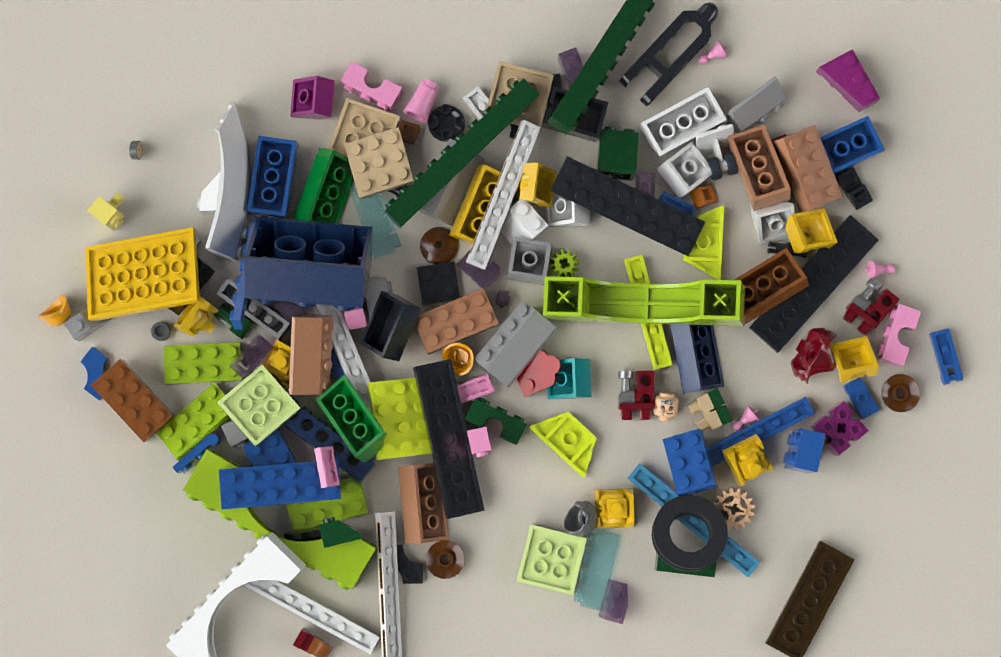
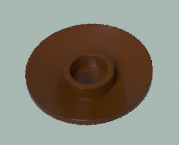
(438, 255)
(909, 389)
(437, 566)

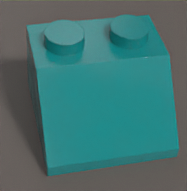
(572, 380)

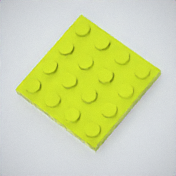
(401, 416)

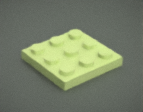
(259, 405)
(551, 559)

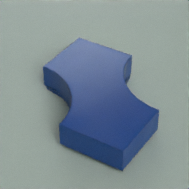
(95, 366)

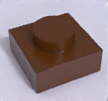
(409, 131)

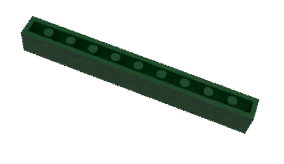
(600, 61)
(461, 153)

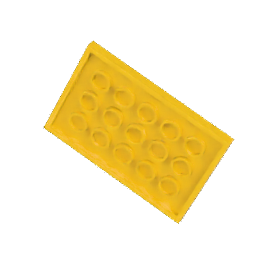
(142, 274)

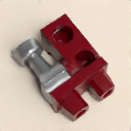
(870, 313)
(639, 399)

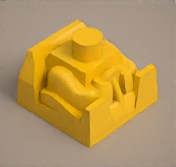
(536, 184)
(810, 231)
(196, 317)
(854, 358)
(278, 362)
(747, 460)
(614, 508)

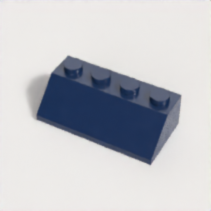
(697, 357)

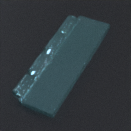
(371, 214)
(600, 568)

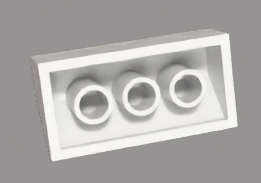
(682, 122)

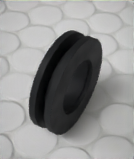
(708, 514)

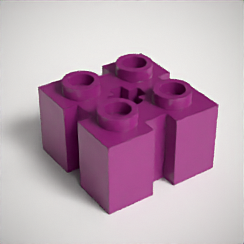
(852, 429)

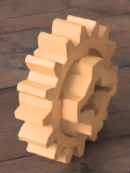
(735, 499)

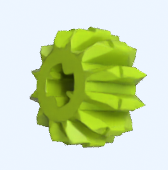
(570, 261)

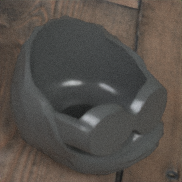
(581, 519)

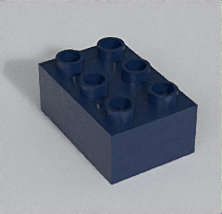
(308, 263)

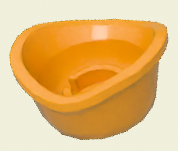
(57, 312)
(461, 357)

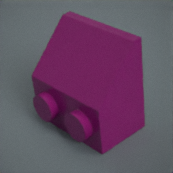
(312, 98)

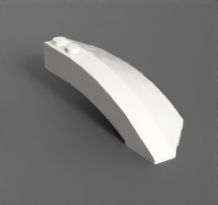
(235, 182)

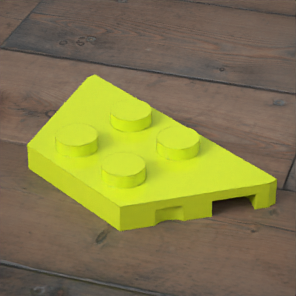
(707, 250)
(568, 440)

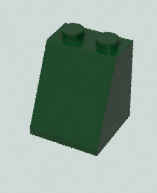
(618, 153)

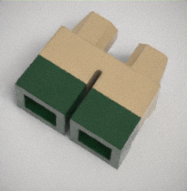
(711, 419)

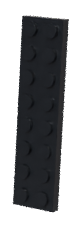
(627, 206)
(824, 274)
(448, 439)

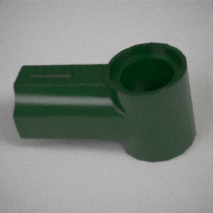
(223, 316)

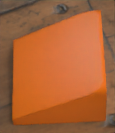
(703, 196)

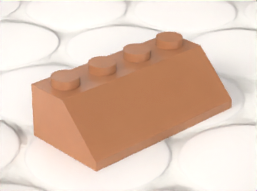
(310, 354)
(422, 504)

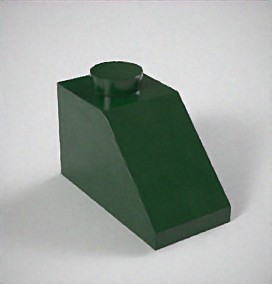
(337, 532)

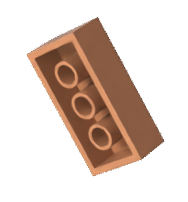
(759, 167)
(807, 169)
(456, 321)

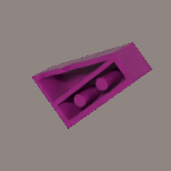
(850, 80)

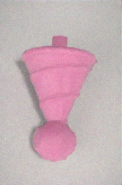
(715, 53)
(874, 269)
(748, 416)

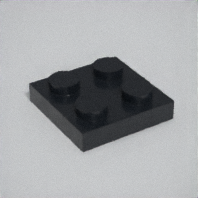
(438, 283)

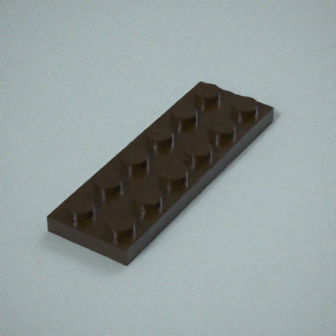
(809, 600)

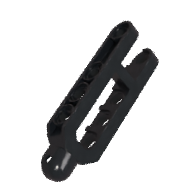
(704, 18)

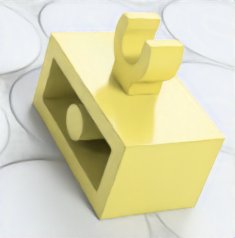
(107, 212)

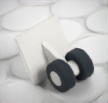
(713, 141)

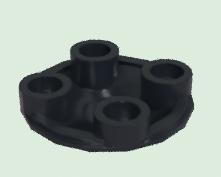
(446, 123)

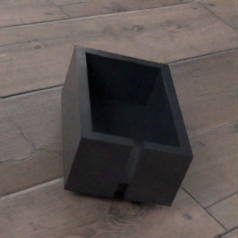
(589, 125)
(390, 326)

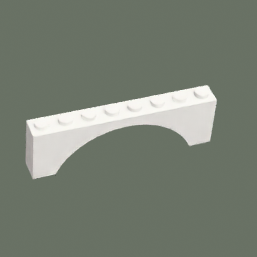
(267, 562)

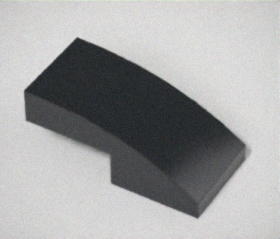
(853, 188)

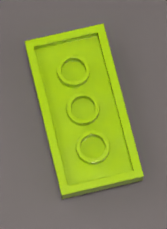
(201, 363)
(194, 422)
(313, 513)

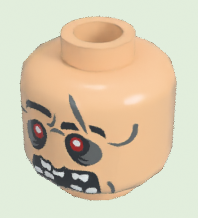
(666, 406)

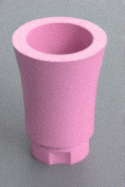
(422, 101)

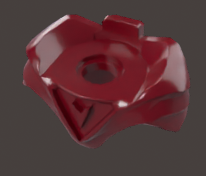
(814, 354)

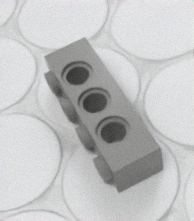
(257, 311)

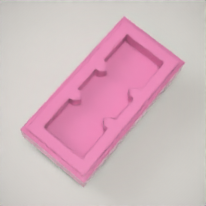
(475, 388)
(326, 466)

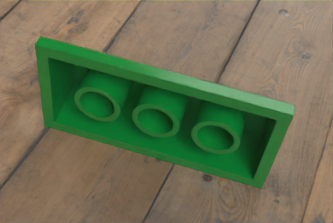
(325, 188)
(352, 419)

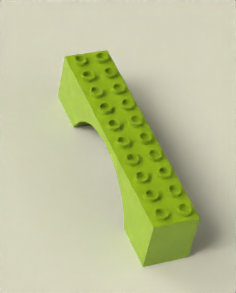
(613, 302)
(339, 562)

